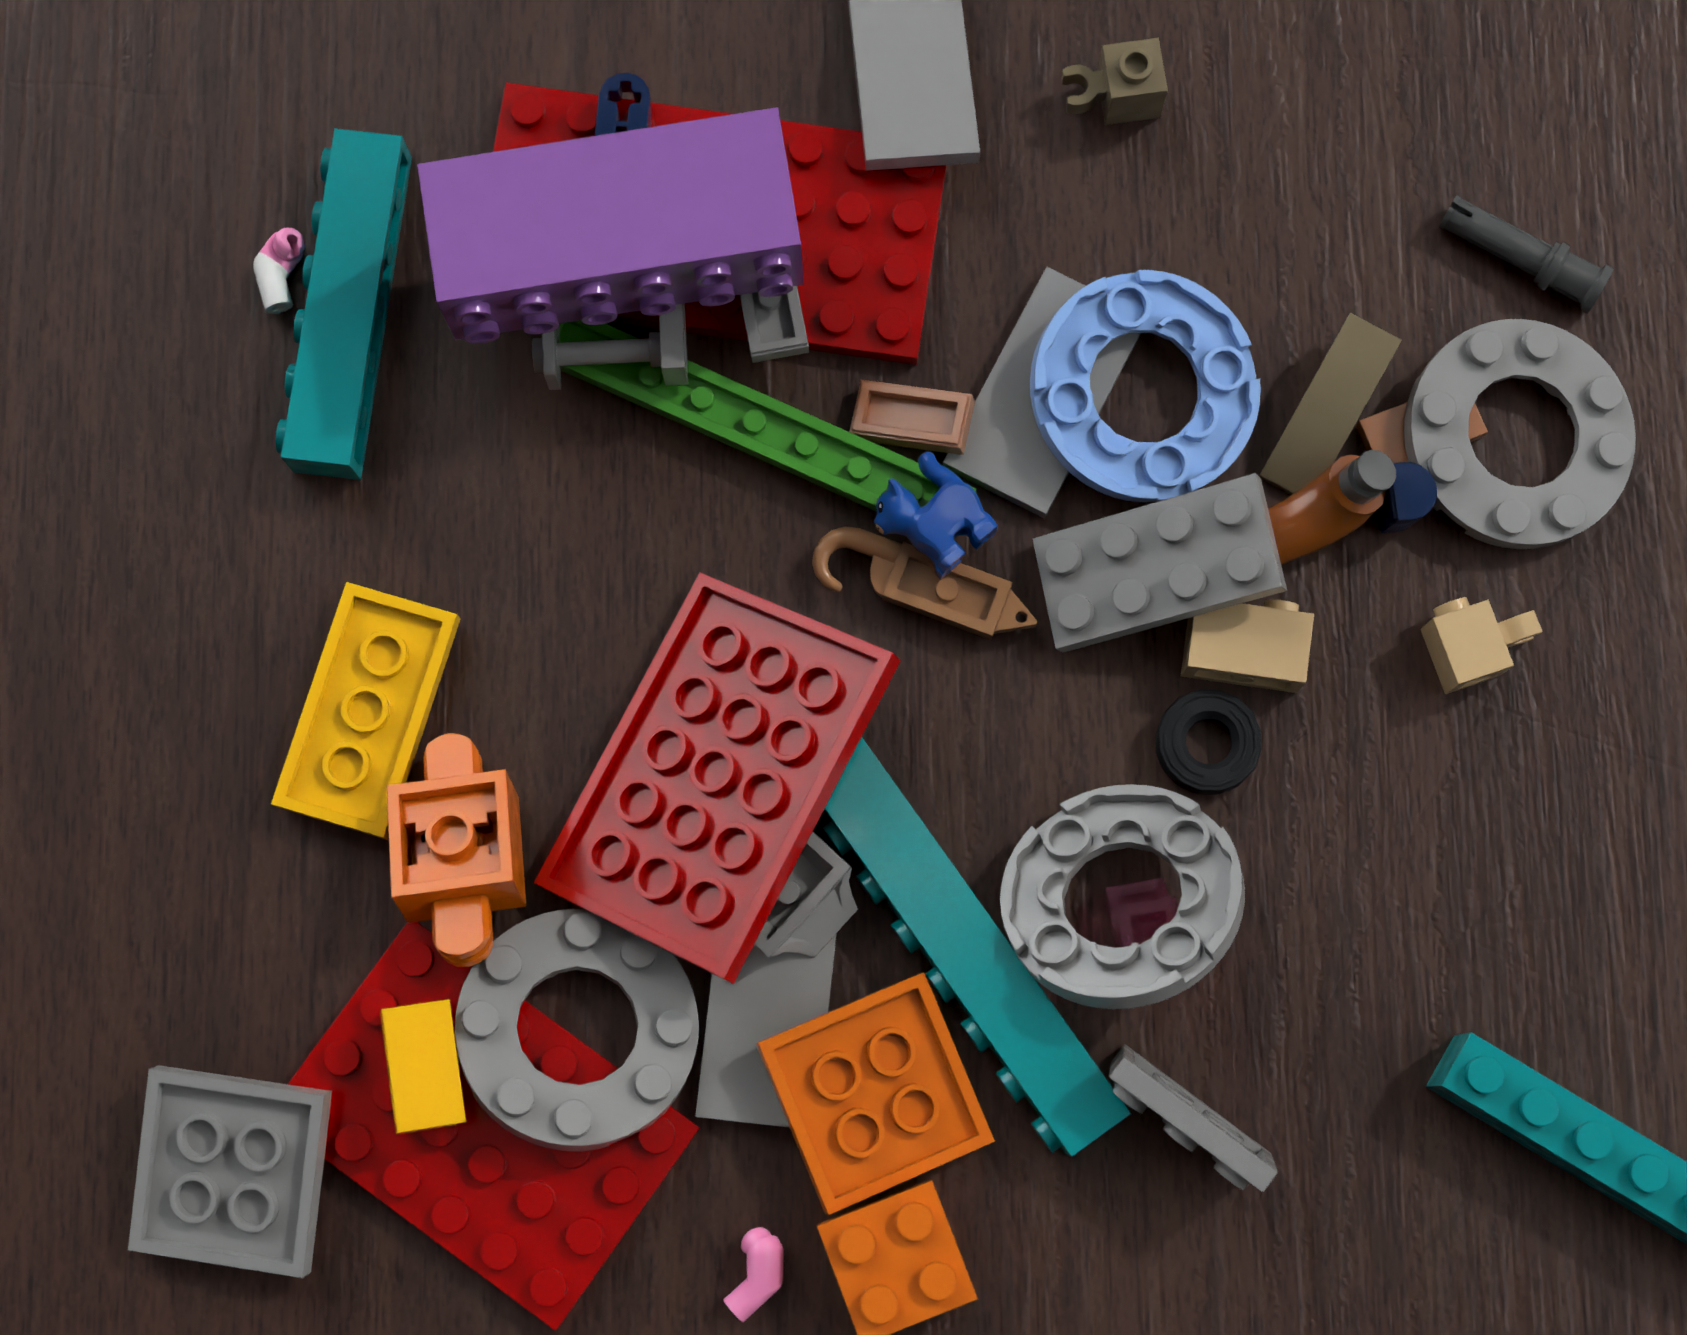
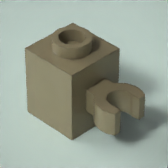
(1127, 82)

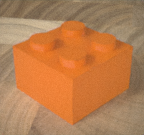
(897, 1261)

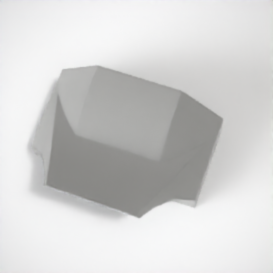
(811, 904)

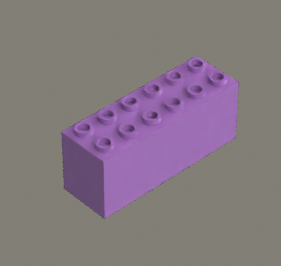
(612, 225)

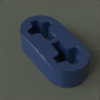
(607, 111)

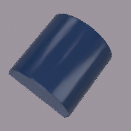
(1407, 498)

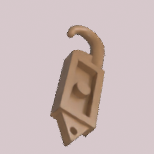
(908, 579)

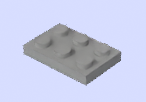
(1191, 1120)

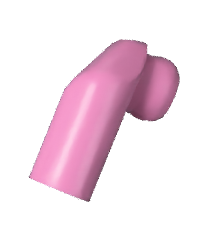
(764, 1273)

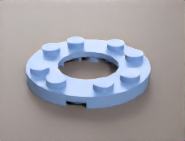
(1201, 330)

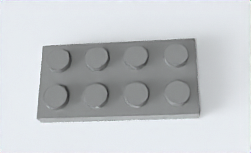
(1159, 563)

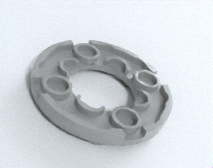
(1567, 369)
(1115, 820)
(560, 1112)

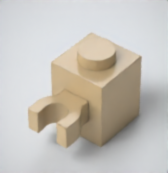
(1470, 643)

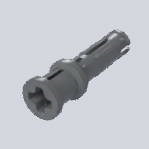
(1551, 265)

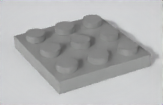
(229, 1171)

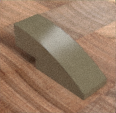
(1330, 405)

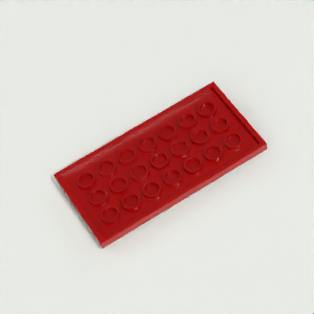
(860, 230)

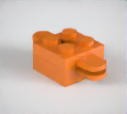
(456, 848)

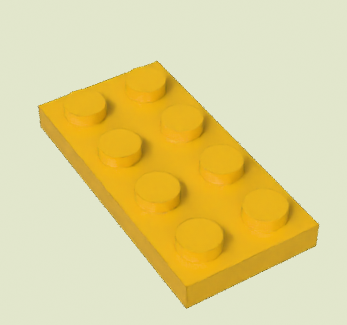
(365, 709)

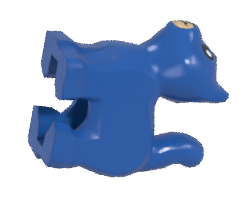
(932, 528)

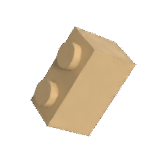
(1250, 646)

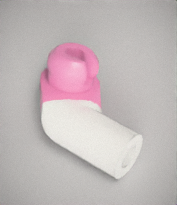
(275, 265)

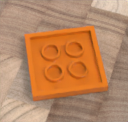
(874, 1093)

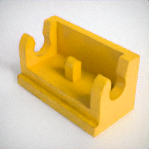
(422, 1066)

